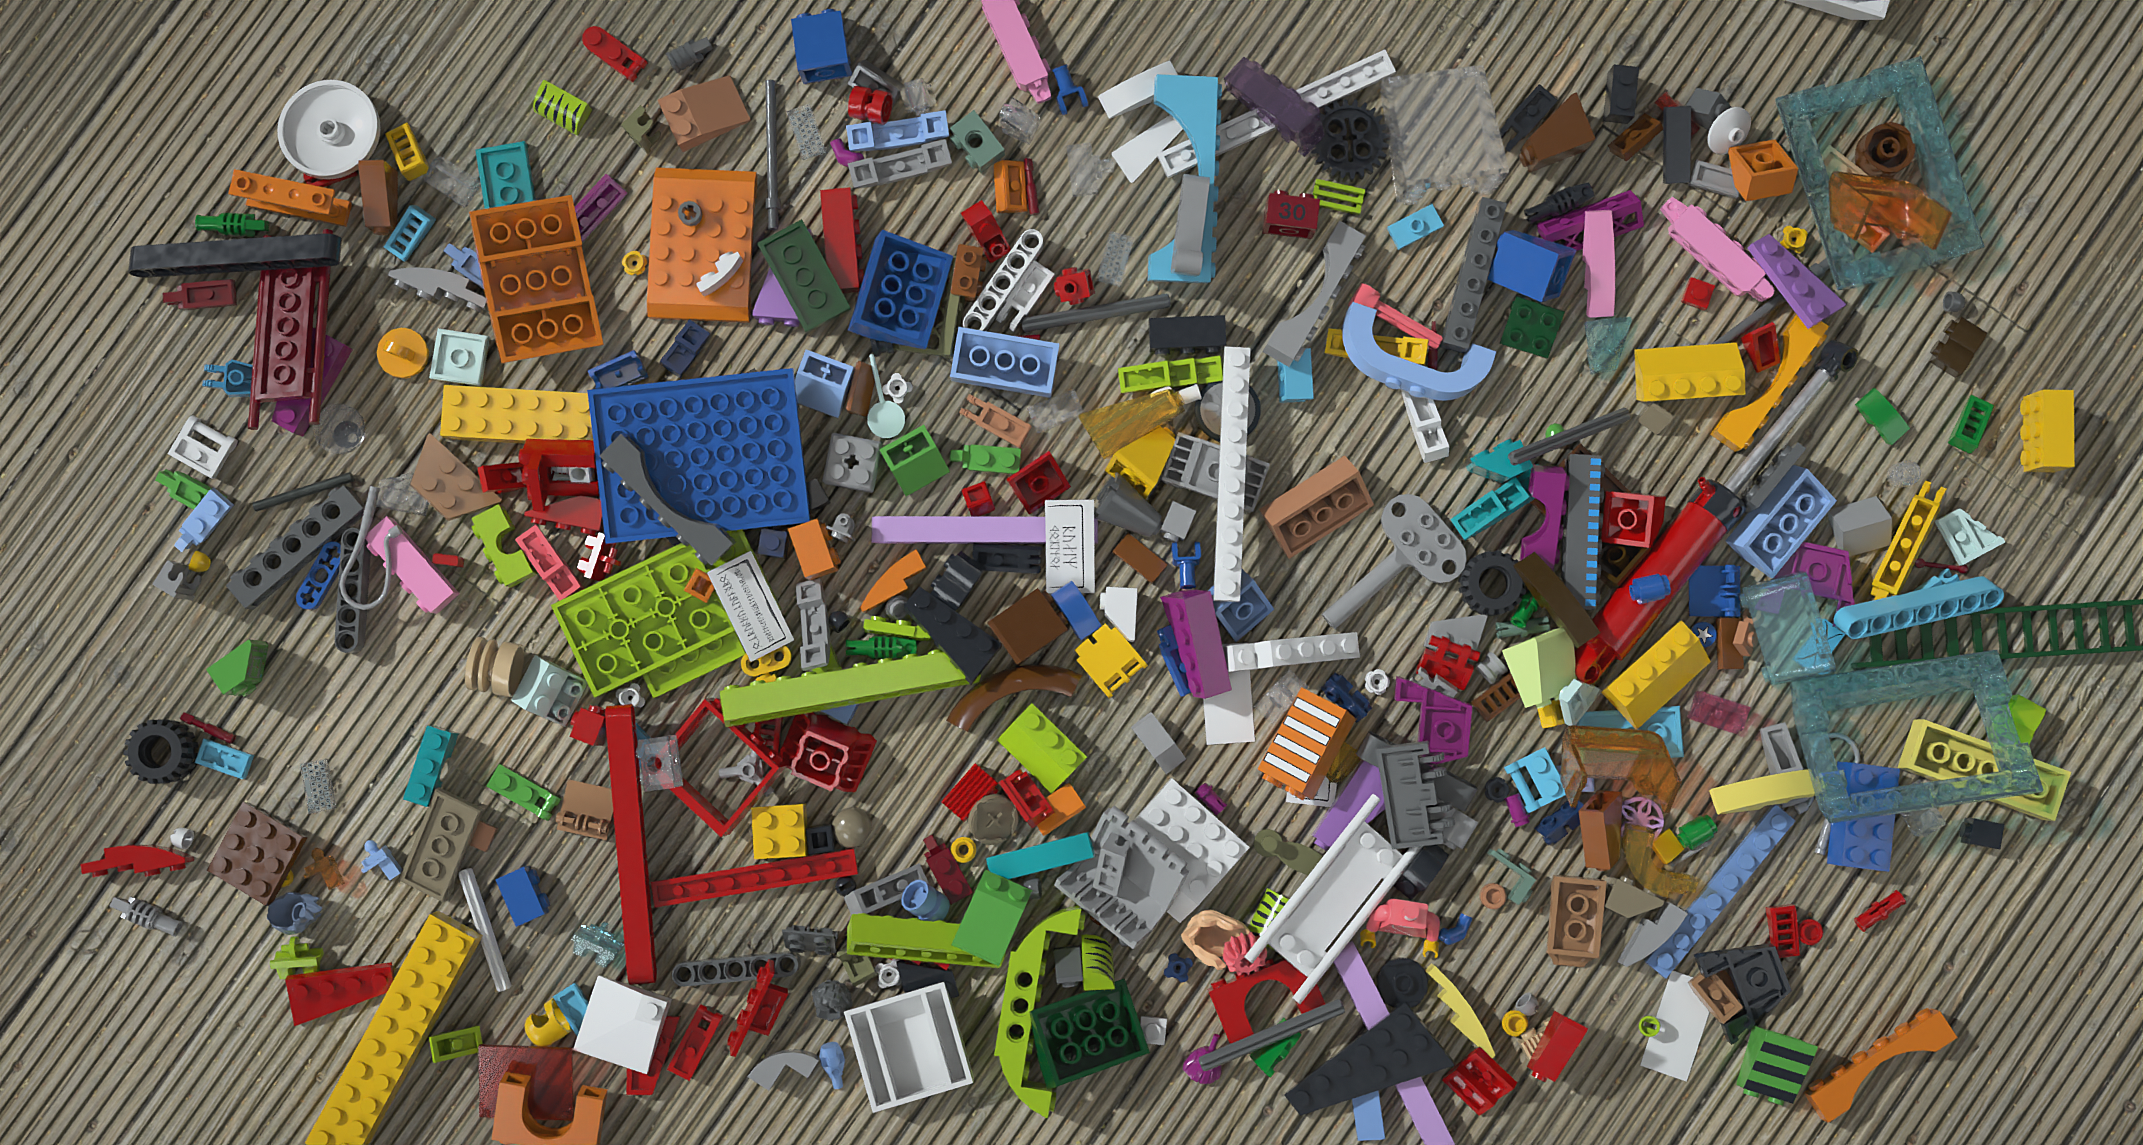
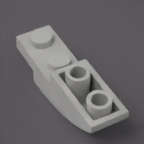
(435, 282)

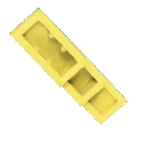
(1762, 791)
(1465, 1017)

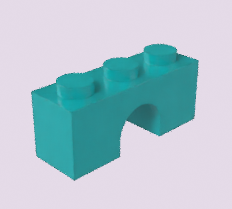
(425, 776)

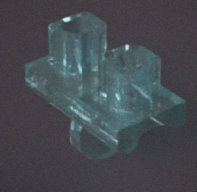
(597, 940)

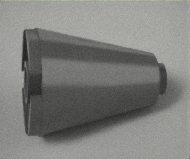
(1126, 508)

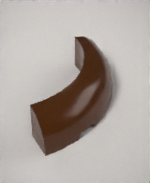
(1010, 682)

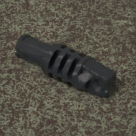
(1560, 202)

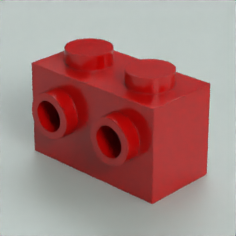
(589, 725)

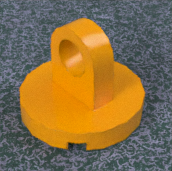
(402, 353)

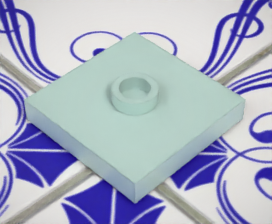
(459, 357)

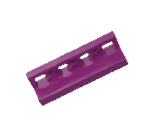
(1572, 223)

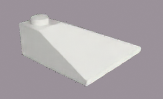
(622, 1024)

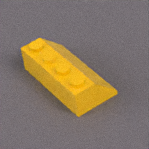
(1689, 372)
(1657, 675)

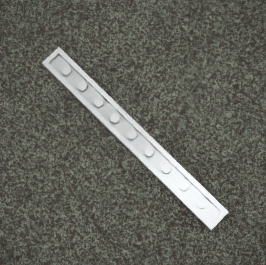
(1250, 125)
(1231, 474)

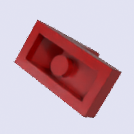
(501, 477)

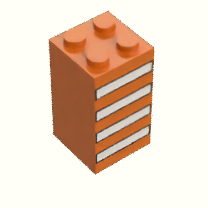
(1306, 745)

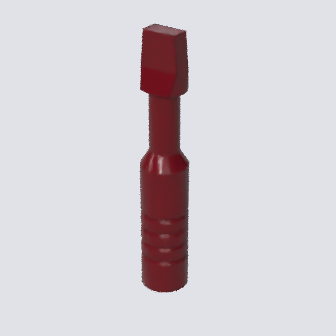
(1031, 188)
(1432, 353)
(209, 728)

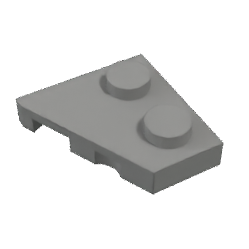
(1459, 630)

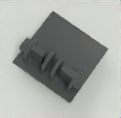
(799, 940)

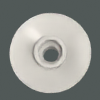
(1729, 130)

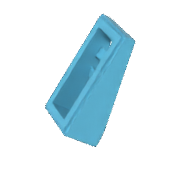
(422, 230)

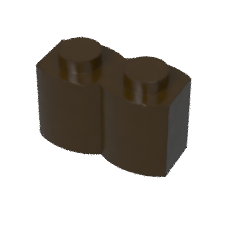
(1957, 347)

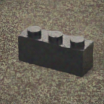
(1187, 334)

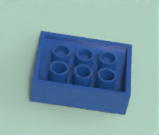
(900, 291)

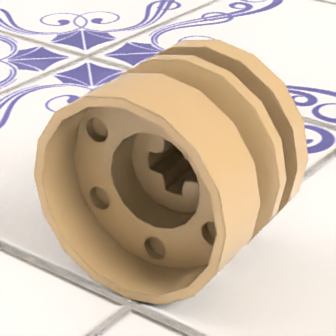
(494, 666)

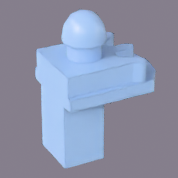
(381, 857)

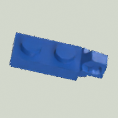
(1171, 656)

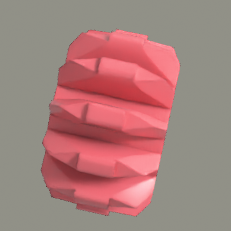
(1236, 950)

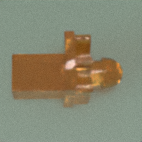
(327, 867)

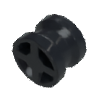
(881, 347)

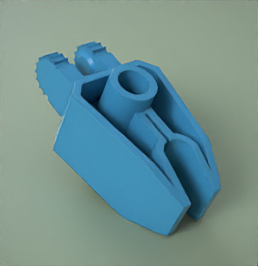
(236, 378)

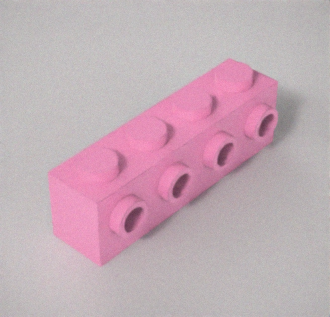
(412, 567)

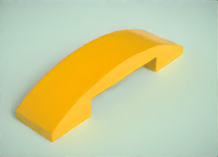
(1406, 348)

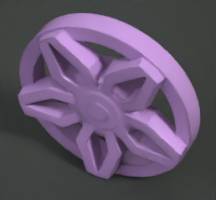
(1640, 817)

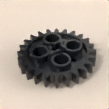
(1371, 139)

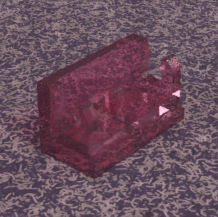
(1718, 712)

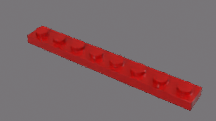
(754, 878)

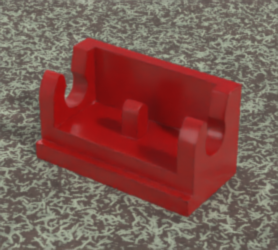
(1027, 798)

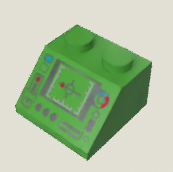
(240, 669)

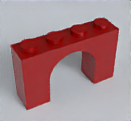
(1230, 995)

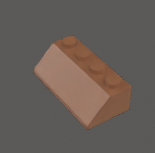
(1317, 506)

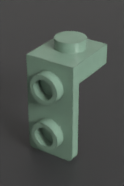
(1521, 890)

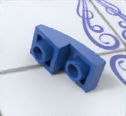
(1076, 610)

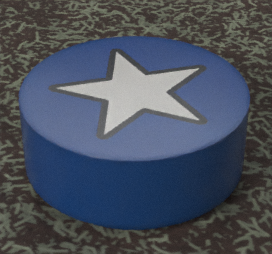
(1705, 633)

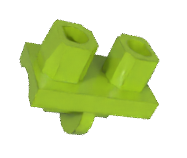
(296, 955)

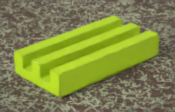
(1343, 188)

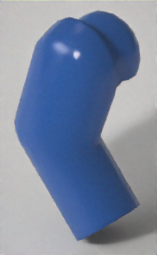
(1457, 933)

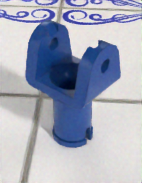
(1067, 87)
(1186, 566)

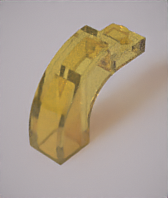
(1637, 848)

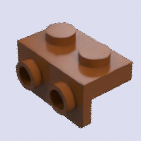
(966, 272)

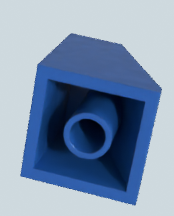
(821, 46)
(1531, 265)

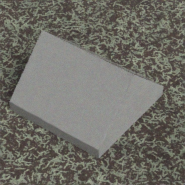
(1861, 526)

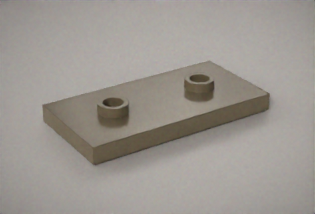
(441, 844)

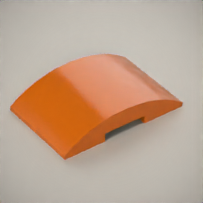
(535, 278)

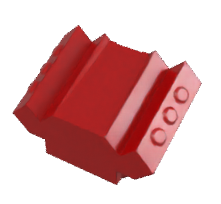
(827, 752)

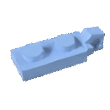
(203, 519)

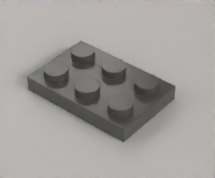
(1771, 476)

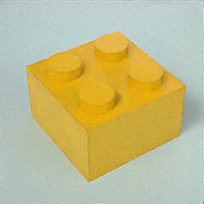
(779, 831)

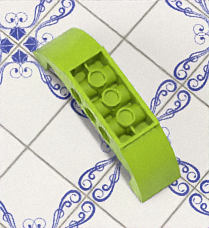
(1014, 1047)

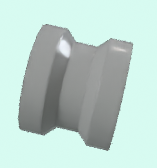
(1491, 667)

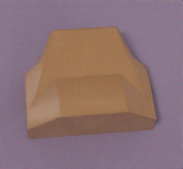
(1717, 994)

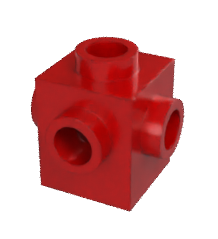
(1082, 285)

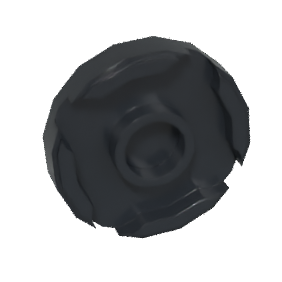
(1402, 981)

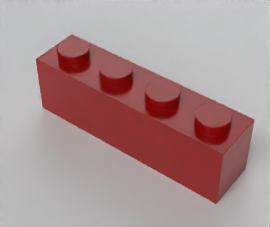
(840, 237)

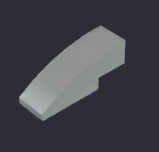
(1781, 754)
(1652, 934)

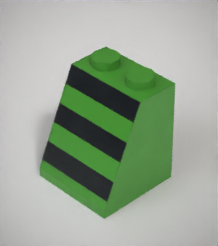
(1775, 1065)

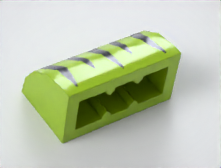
(561, 107)
(1266, 912)
(1097, 963)

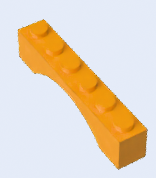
(1738, 425)

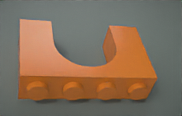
(516, 1125)

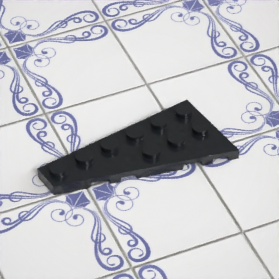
(1381, 1057)

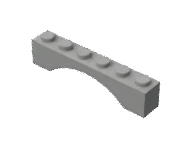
(1338, 252)

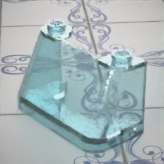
(1788, 628)

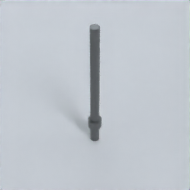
(772, 203)
(1817, 269)

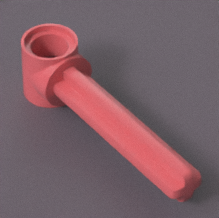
(1370, 297)

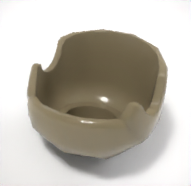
(851, 827)

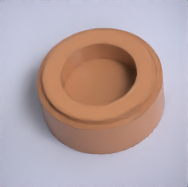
(1492, 896)

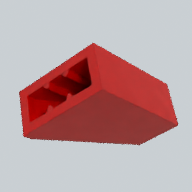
(1556, 1047)

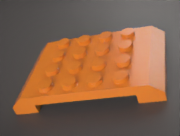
(686, 253)

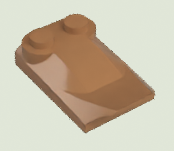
(1575, 919)

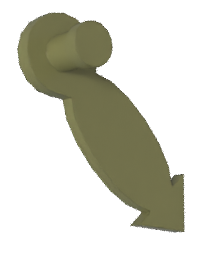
(1293, 854)

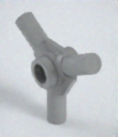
(748, 769)

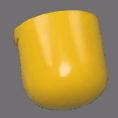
(554, 1029)

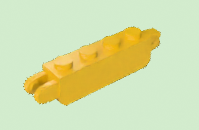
(1907, 543)

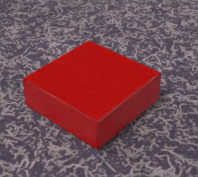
(448, 560)

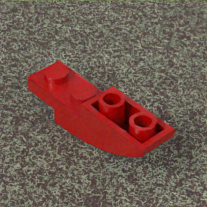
(138, 857)

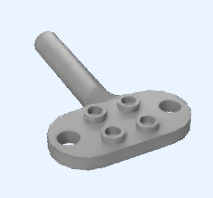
(1418, 542)

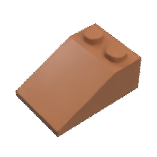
(703, 111)

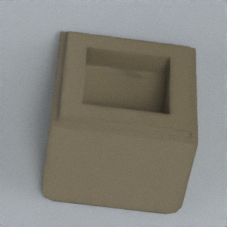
(1655, 418)

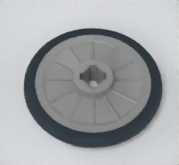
(1210, 406)

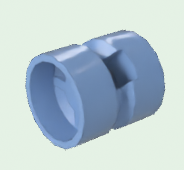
(925, 901)

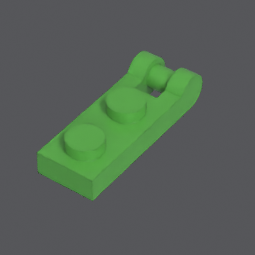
(523, 791)

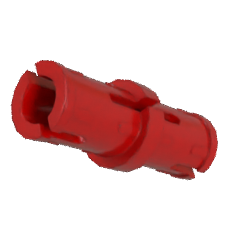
(1879, 910)

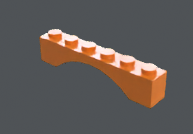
(1836, 1092)

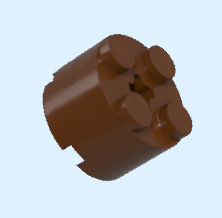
(1897, 154)

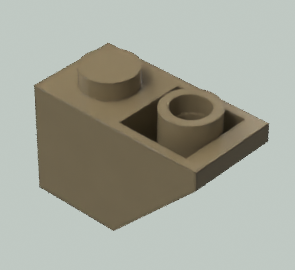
(1628, 900)

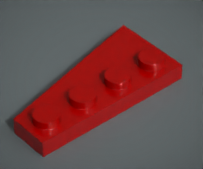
(331, 990)

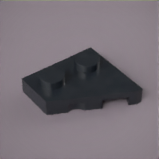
(922, 975)

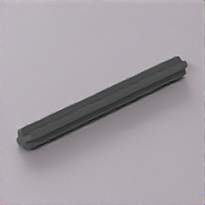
(1096, 312)
(1569, 436)
(1271, 1035)

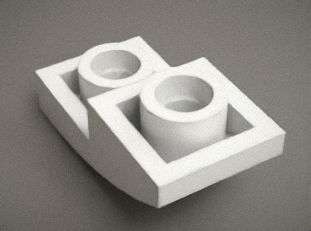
(727, 266)

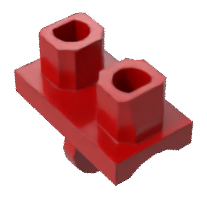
(601, 559)

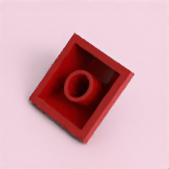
(1632, 518)

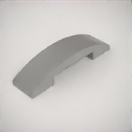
(900, 166)
(814, 623)

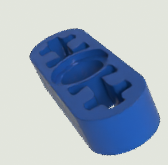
(305, 588)

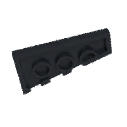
(961, 640)

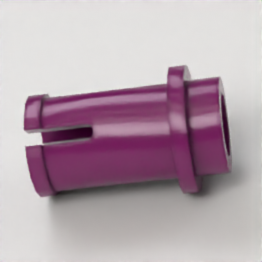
(1210, 798)
(1517, 810)

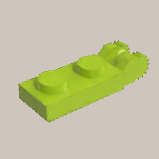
(902, 628)

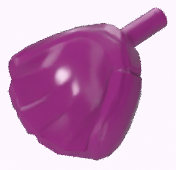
(1193, 1068)

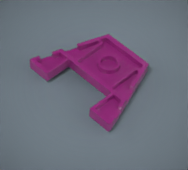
(1827, 572)
(1442, 721)

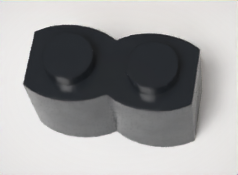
(957, 580)

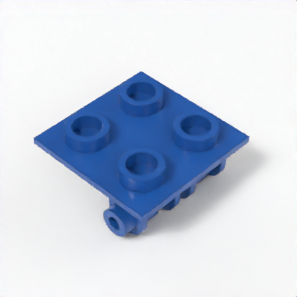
(1715, 591)

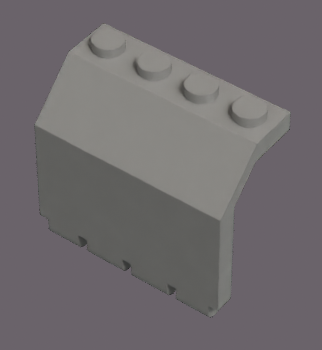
(1147, 886)

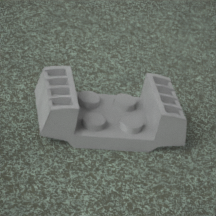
(1196, 467)

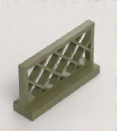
(951, 322)

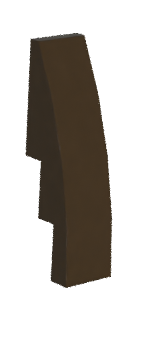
(1556, 598)

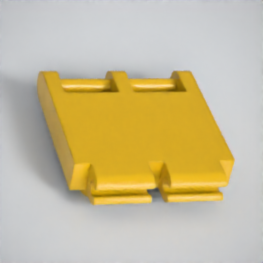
(1109, 659)

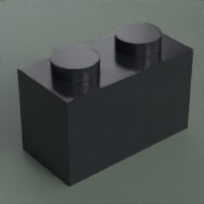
(1621, 94)

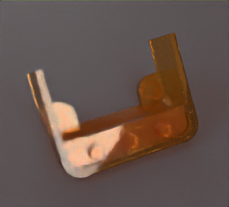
(1885, 203)
(1618, 755)

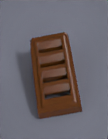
(1494, 689)

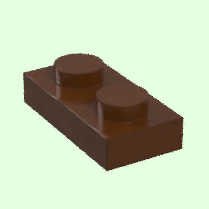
(1635, 137)

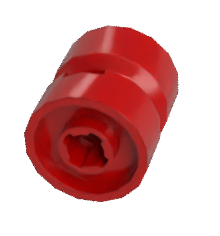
(870, 104)

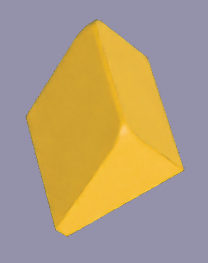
(1551, 715)
(1667, 846)

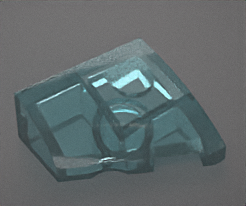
(1606, 343)

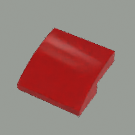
(1479, 1081)

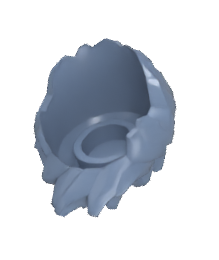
(293, 912)

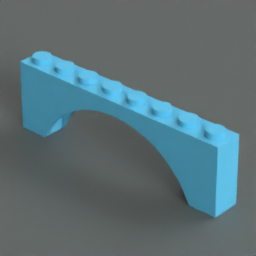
(1194, 106)

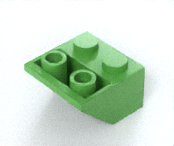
(914, 460)

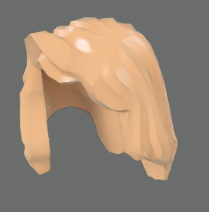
(1207, 935)

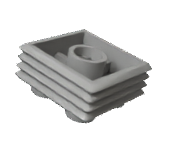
(845, 447)

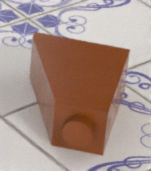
(379, 195)
(1601, 829)

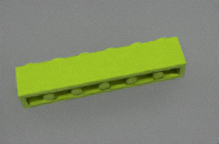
(908, 940)

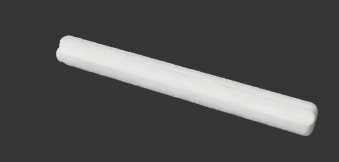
(484, 928)

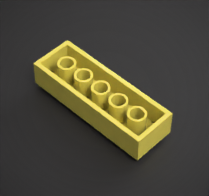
(1949, 754)

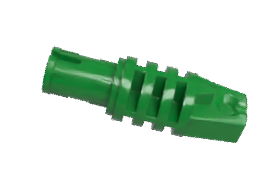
(231, 224)
(882, 647)

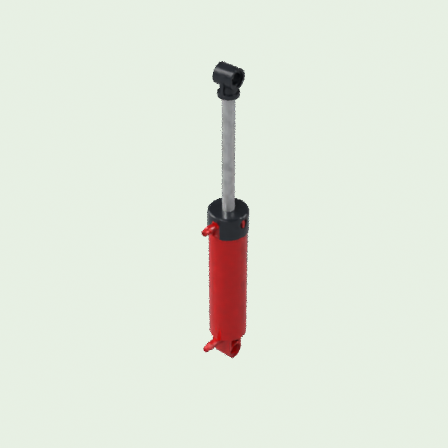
(1695, 533)

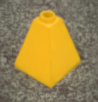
(1143, 460)

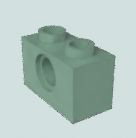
(973, 127)

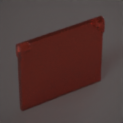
(550, 1082)

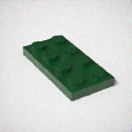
(804, 276)

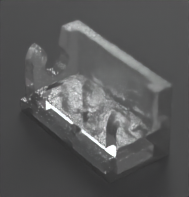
(1055, 411)

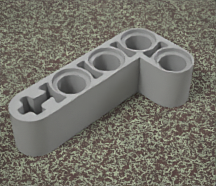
(1190, 226)

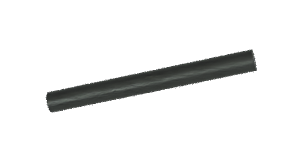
(303, 491)

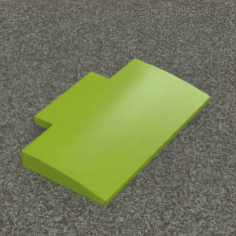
(650, 625)

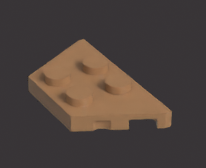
(448, 482)

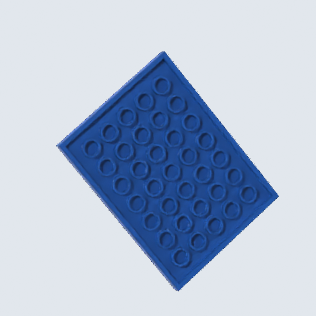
(712, 447)

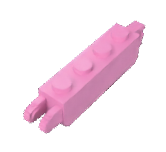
(1018, 47)
(1716, 251)

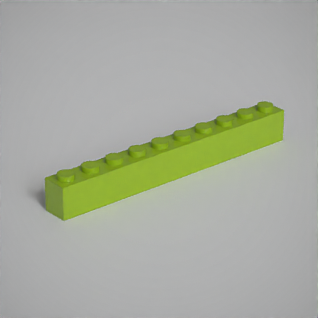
(839, 688)

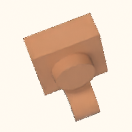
(1745, 635)

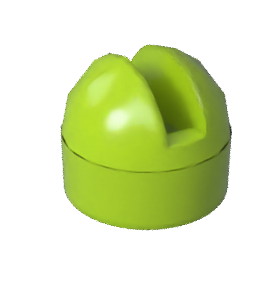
(1649, 1031)

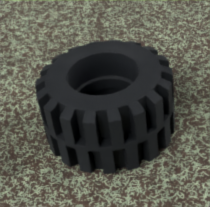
(1470, 583)
(141, 745)

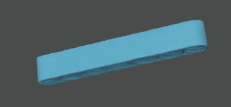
(1918, 607)

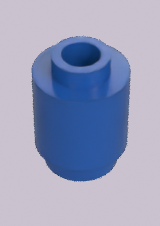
(1649, 588)

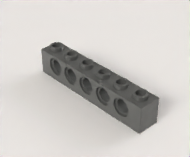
(1473, 275)
(292, 562)

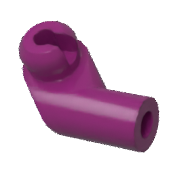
(844, 156)

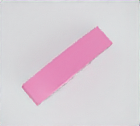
(1600, 263)

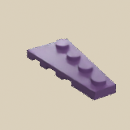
(1796, 283)

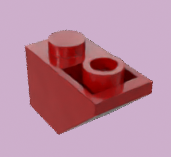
(986, 231)

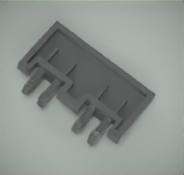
(1409, 798)

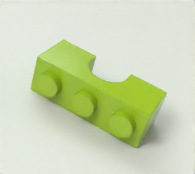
(491, 528)

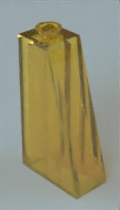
(1129, 420)

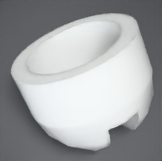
(182, 838)

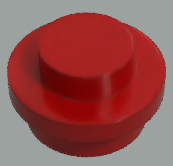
(1810, 932)

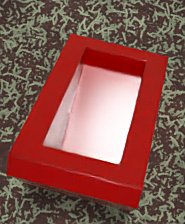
(1762, 347)

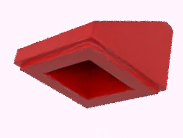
(978, 499)

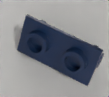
(1337, 690)
(1553, 826)

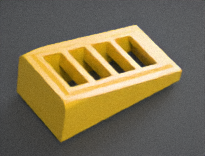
(414, 166)

